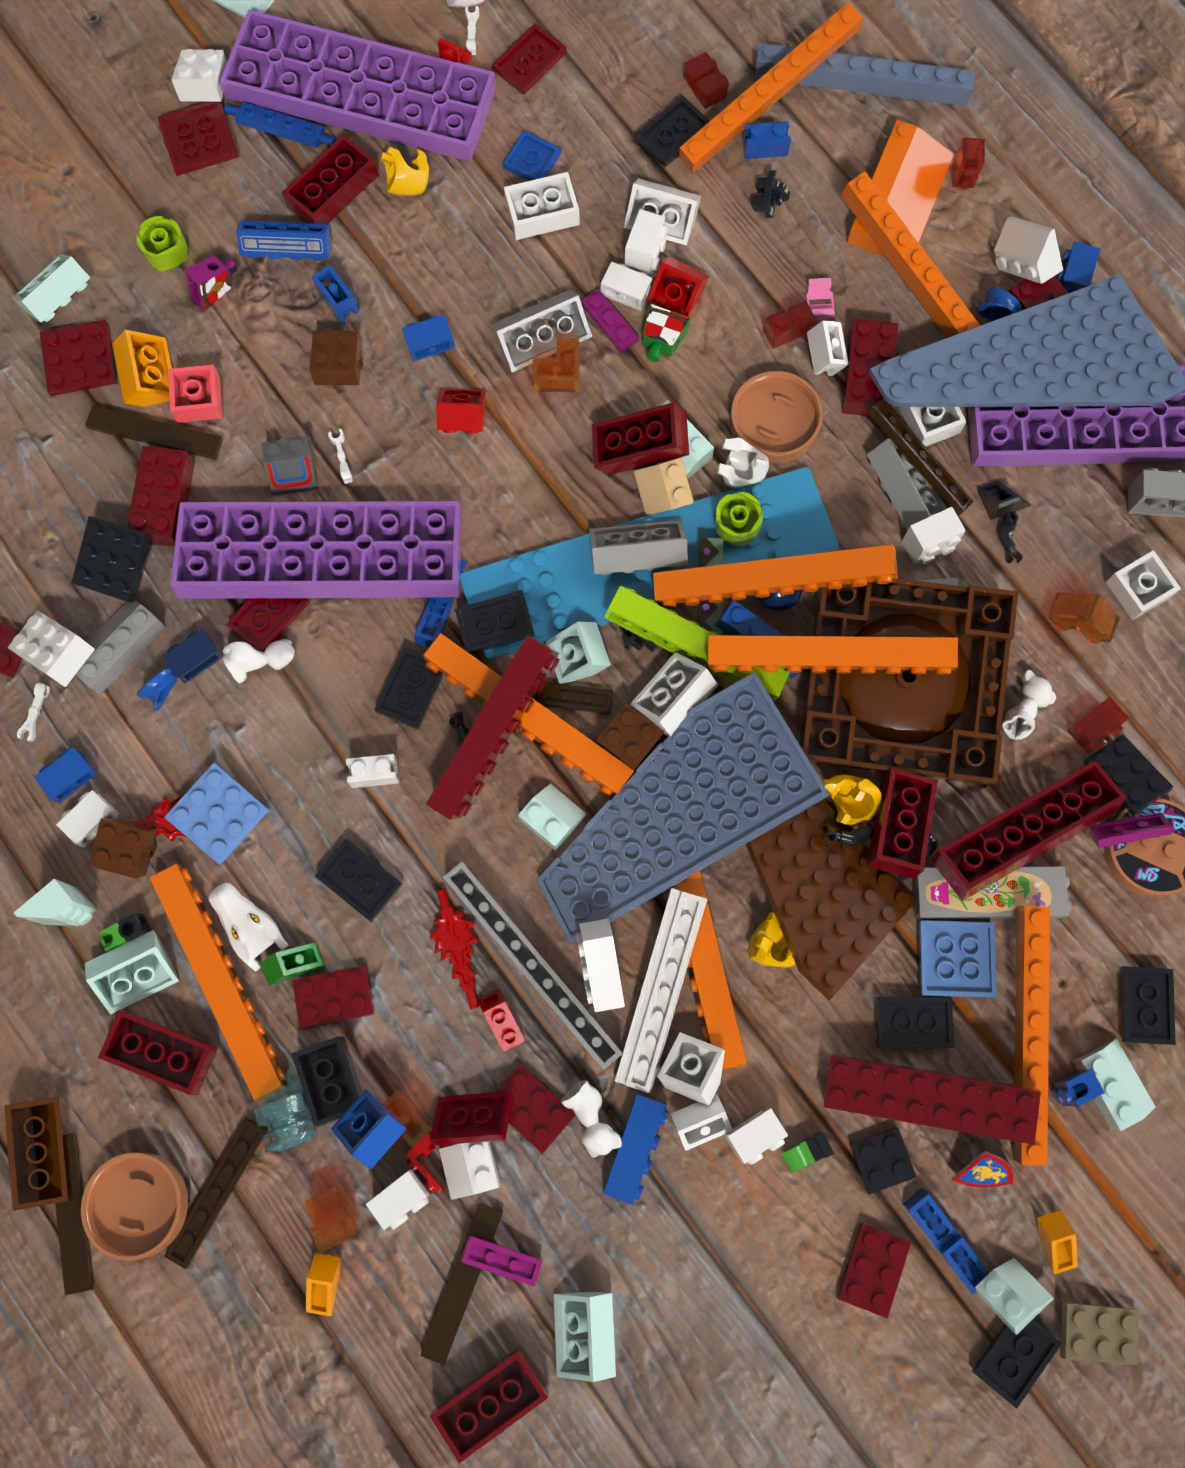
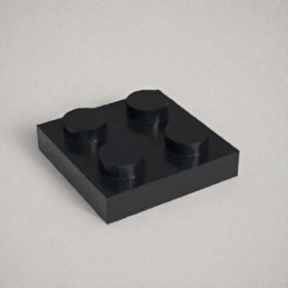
(882, 1161)

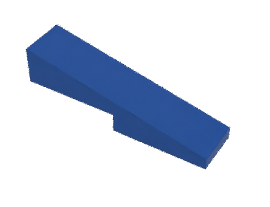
(435, 617)
(946, 1239)

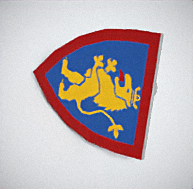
(984, 1170)

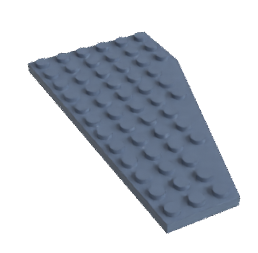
(692, 801)

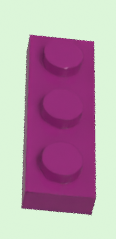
(609, 321)
(1130, 830)
(501, 1260)

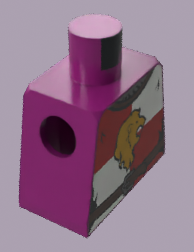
(209, 280)

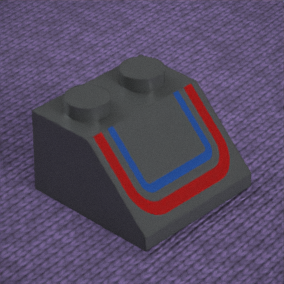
(289, 465)

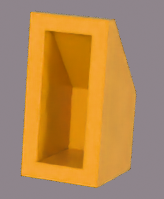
(1058, 1241)
(322, 1284)

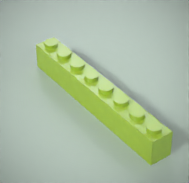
(679, 635)

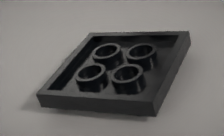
(111, 559)

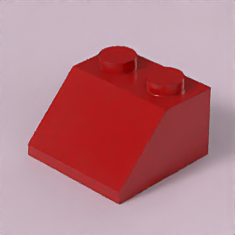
(677, 287)
(461, 410)

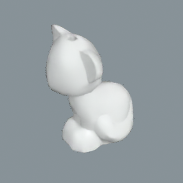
(242, 657)
(1019, 720)
(585, 1103)

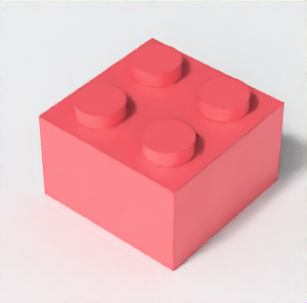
(195, 393)

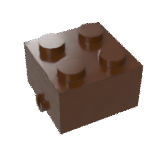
(336, 358)
(630, 737)
(123, 847)

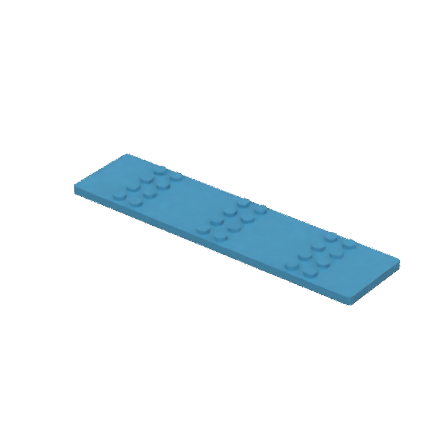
(561, 577)

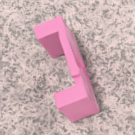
(818, 290)

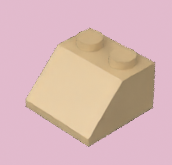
(663, 486)

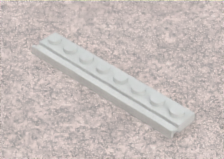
(661, 990)

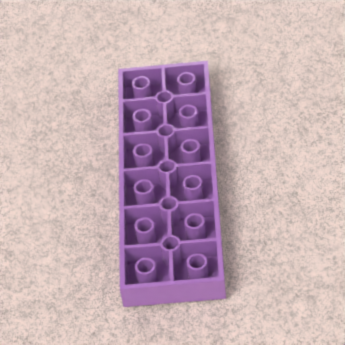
(359, 85)
(1078, 434)
(317, 549)

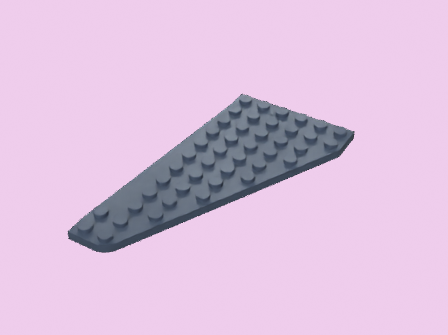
(1063, 352)

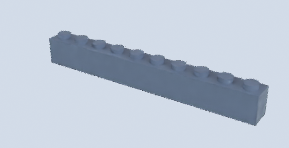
(879, 76)

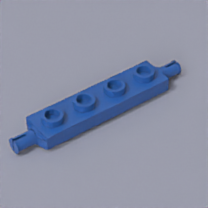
(279, 124)

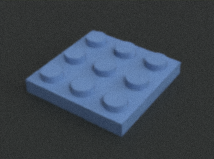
(217, 813)
(957, 959)

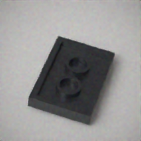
(671, 130)
(494, 622)
(409, 690)
(1132, 774)
(358, 880)
(1147, 1005)
(914, 1022)
(1016, 1361)

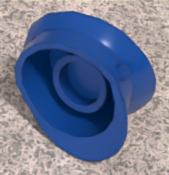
(998, 304)
(158, 687)

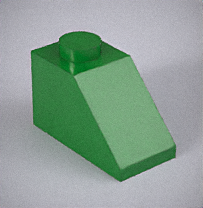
(291, 963)

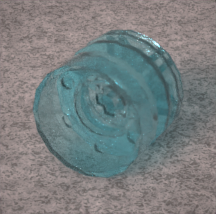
(285, 1122)

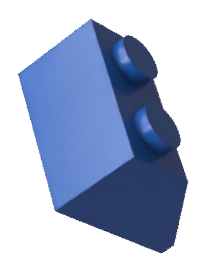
(368, 1129)

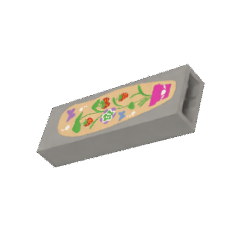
(998, 901)

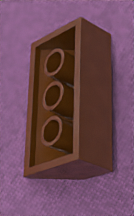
(35, 1153)

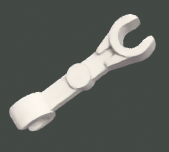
(472, 19)
(344, 470)
(40, 691)

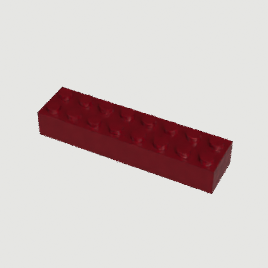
(493, 728)
(1028, 830)
(933, 1098)

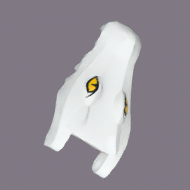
(246, 926)

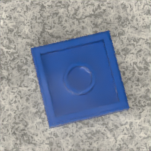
(531, 157)

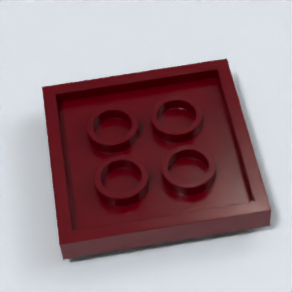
(197, 137)
(78, 357)

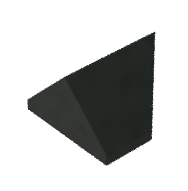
(1000, 500)

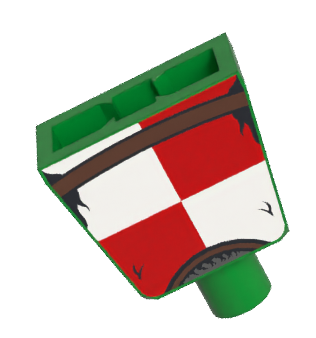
(663, 332)

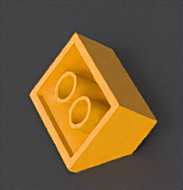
(142, 368)

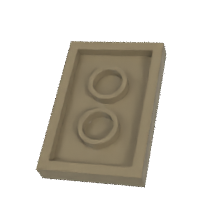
(1099, 1333)

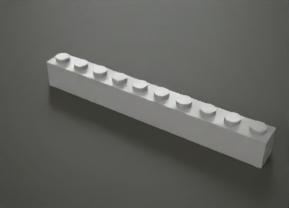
(533, 966)

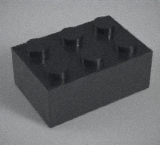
(327, 1079)

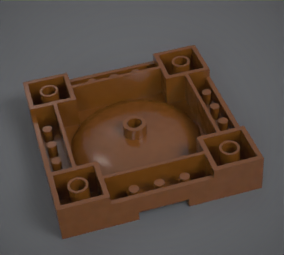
(924, 727)

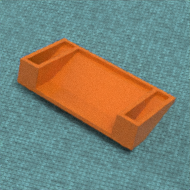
(908, 179)

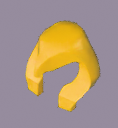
(402, 178)
(854, 798)
(769, 945)

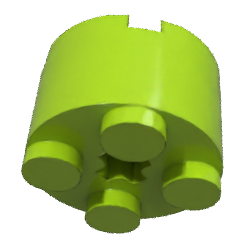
(162, 243)
(727, 514)

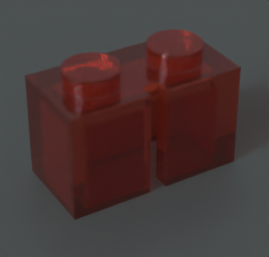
(705, 80)
(968, 163)
(788, 326)
(1098, 724)

